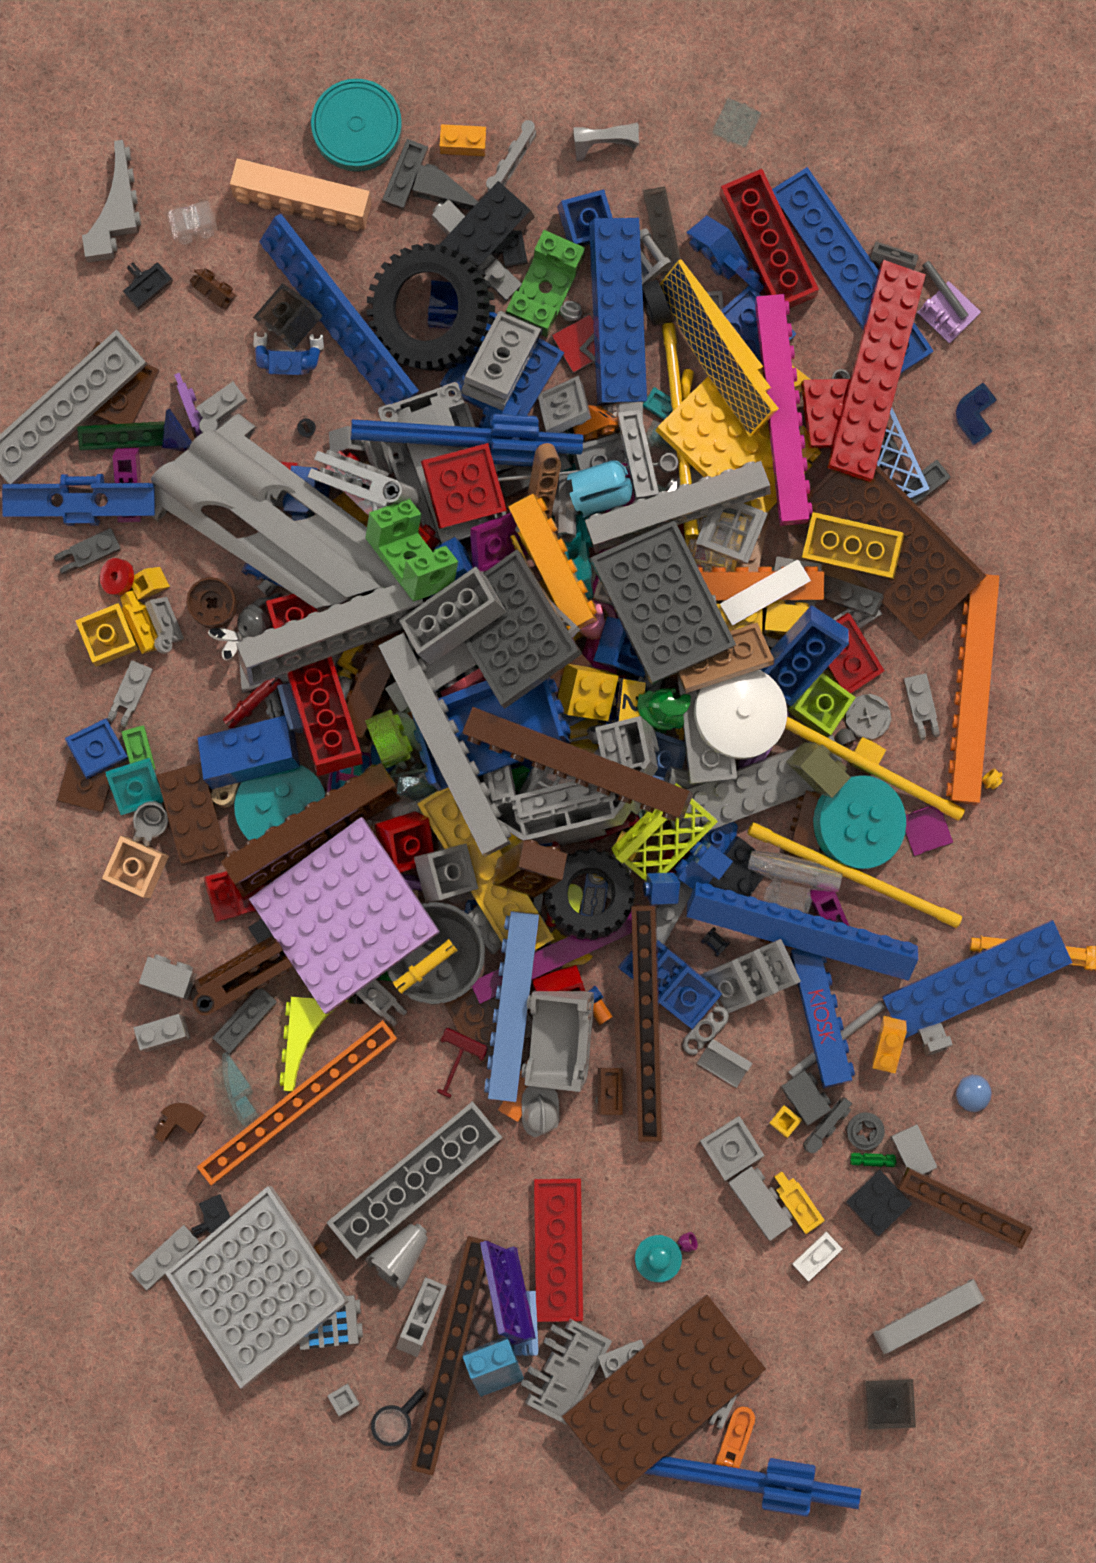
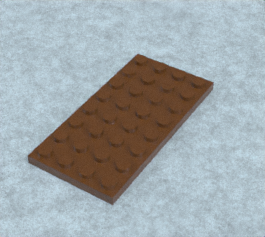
(931, 568)
(663, 1393)

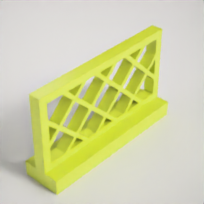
(647, 827)

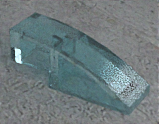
(237, 1090)

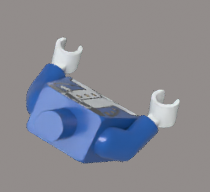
(287, 361)

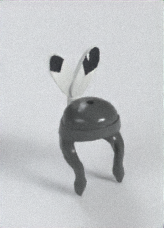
(250, 623)

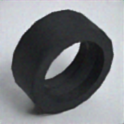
(655, 302)

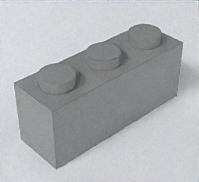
(761, 1202)

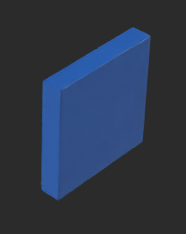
(96, 748)

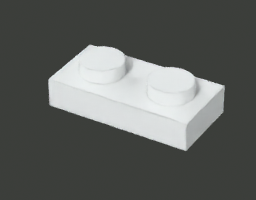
(817, 1256)

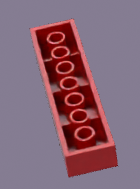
(318, 699)

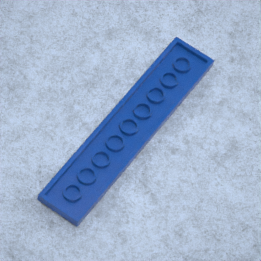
(837, 252)
(337, 312)

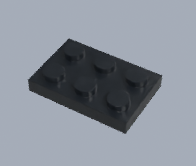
(737, 876)

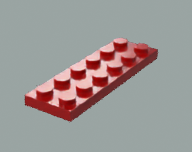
(558, 1250)

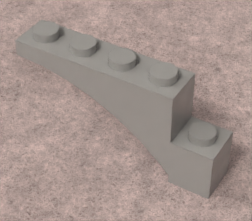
(118, 213)

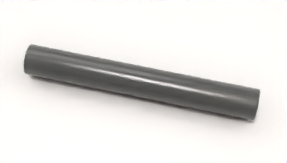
(945, 290)

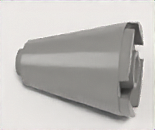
(399, 1255)

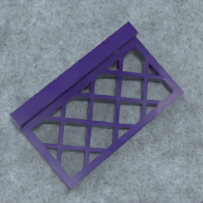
(508, 1292)

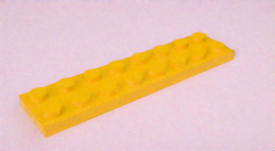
(493, 900)

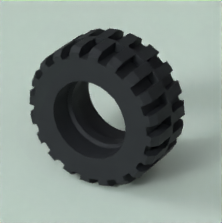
(621, 901)

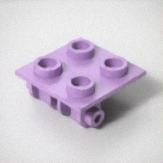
(943, 318)

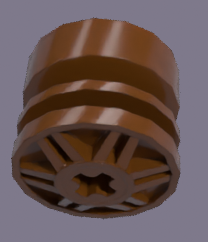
(212, 589)

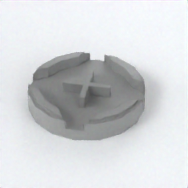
(868, 716)

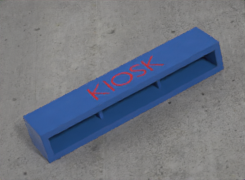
(822, 1019)

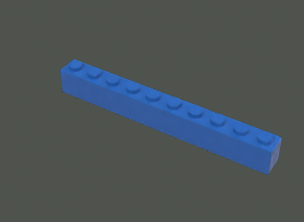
(802, 931)

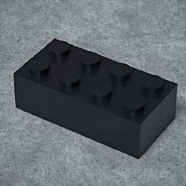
(489, 226)

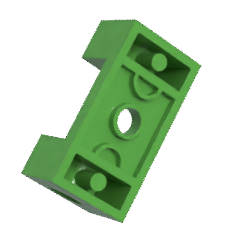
(553, 262)
(395, 536)

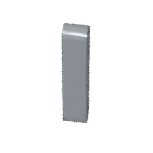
(928, 1317)

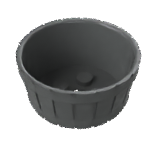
(457, 972)

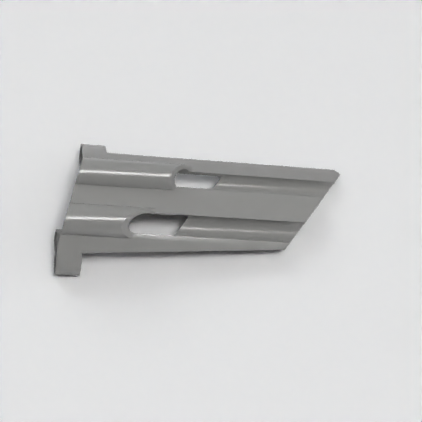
(314, 558)

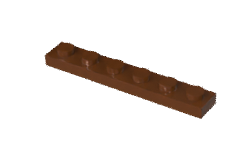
(964, 1207)

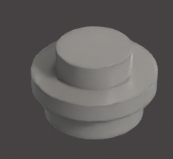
(571, 311)

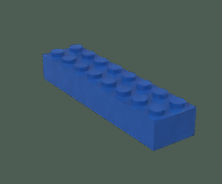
(618, 310)

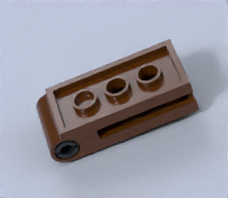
(239, 976)

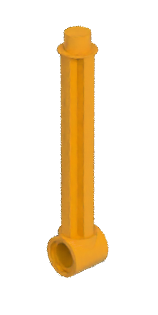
(1080, 956)

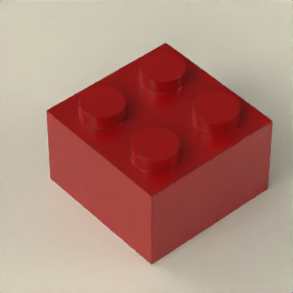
(405, 838)

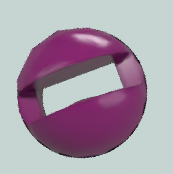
(685, 1243)

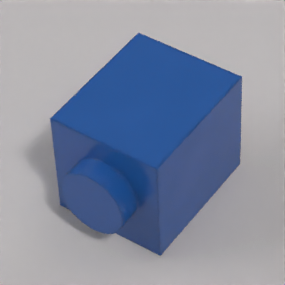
(662, 888)

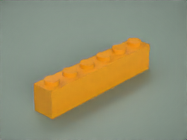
(552, 561)

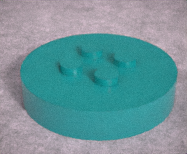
(356, 125)
(273, 798)
(860, 823)

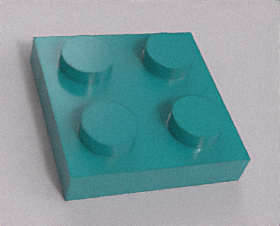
(134, 785)

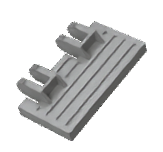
(568, 1372)

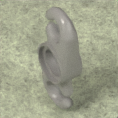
(694, 1033)

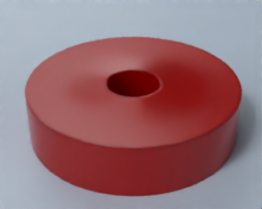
(124, 580)

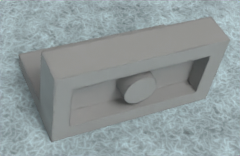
(724, 1063)

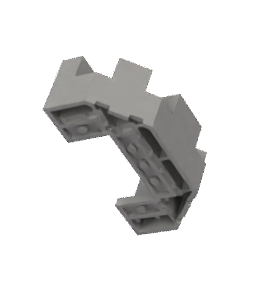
(569, 810)

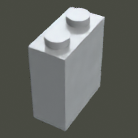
(162, 1033)

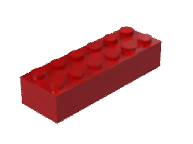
(768, 238)

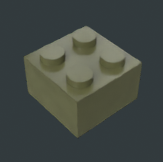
(818, 768)

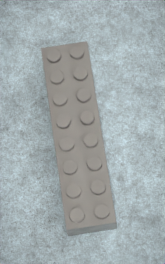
(324, 633)
(414, 1180)

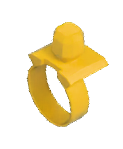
(346, 663)

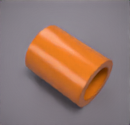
(601, 1012)

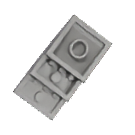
(753, 976)

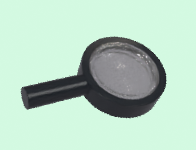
(392, 1423)

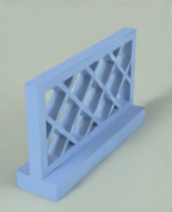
(910, 455)

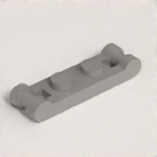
(516, 152)

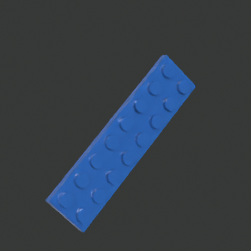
(979, 978)

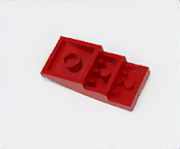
(226, 898)

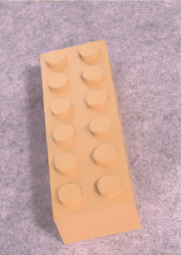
(300, 194)

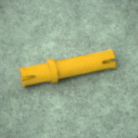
(424, 966)

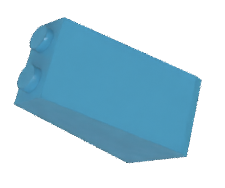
(493, 1366)

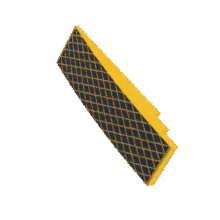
(719, 349)

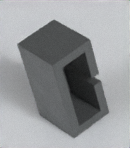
(806, 1097)

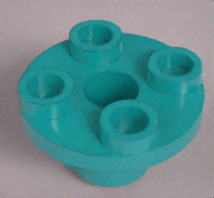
(658, 1258)

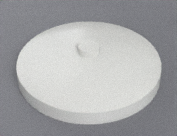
(741, 715)

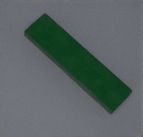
(120, 435)

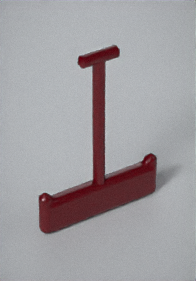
(464, 1043)

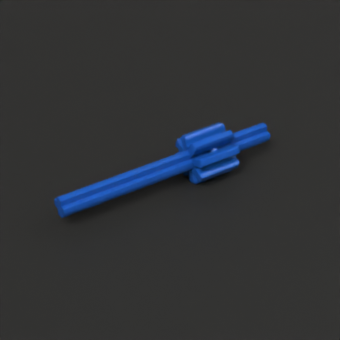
(510, 437)
(785, 1486)

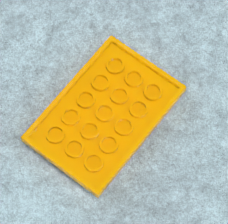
(715, 440)

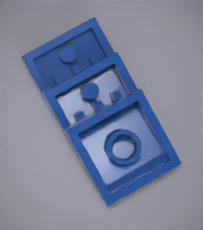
(680, 986)

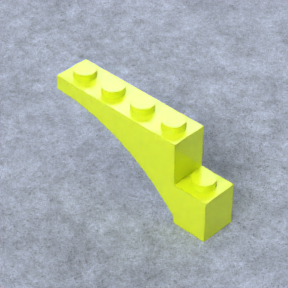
(303, 1022)

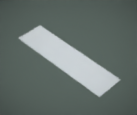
(765, 592)

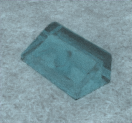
(414, 788)

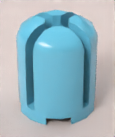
(600, 488)

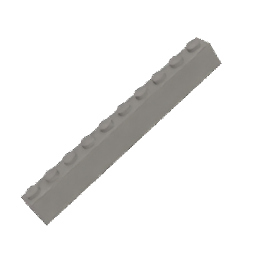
(445, 746)

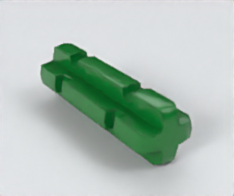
(869, 1159)

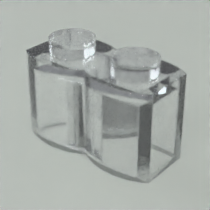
(192, 222)

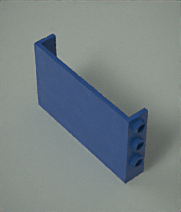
(534, 710)

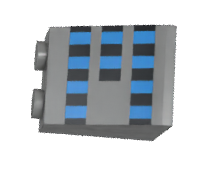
(339, 1329)

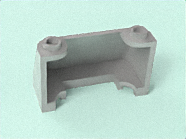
(559, 1039)

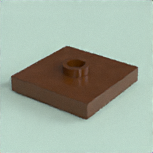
(84, 792)

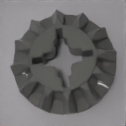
(875, 1137)

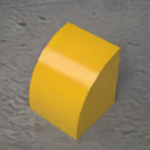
(149, 582)

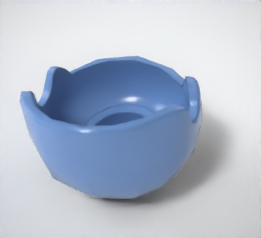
(973, 1093)

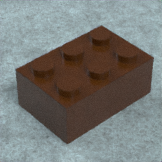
(530, 868)

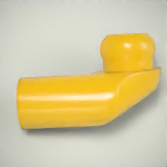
(686, 382)

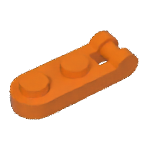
(736, 1437)

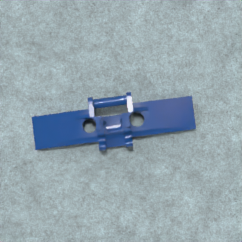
(36, 500)

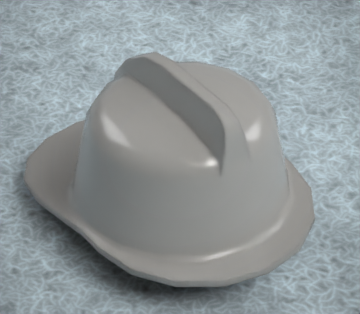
(540, 1110)

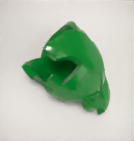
(663, 709)

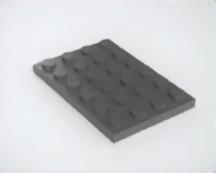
(662, 602)
(524, 642)

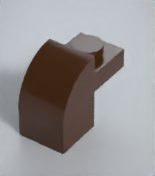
(179, 1114)

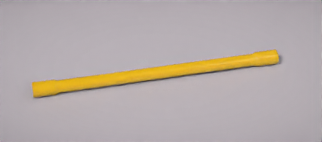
(670, 343)
(945, 806)
(941, 914)

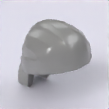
(149, 821)

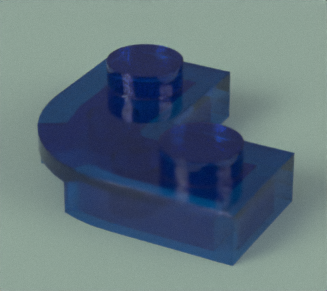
(969, 412)

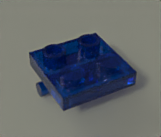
(442, 305)

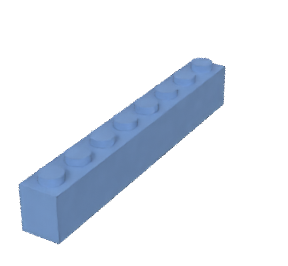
(512, 1011)

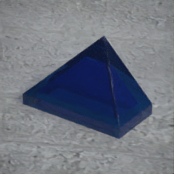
(174, 434)

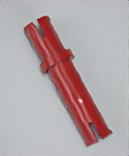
(245, 707)

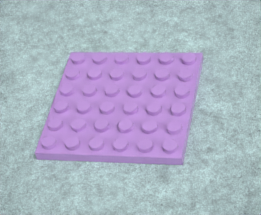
(344, 915)

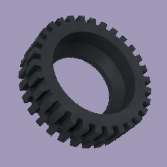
(471, 315)

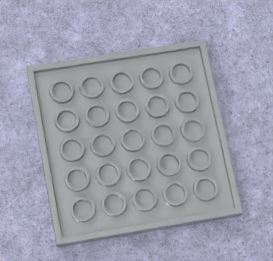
(256, 1287)

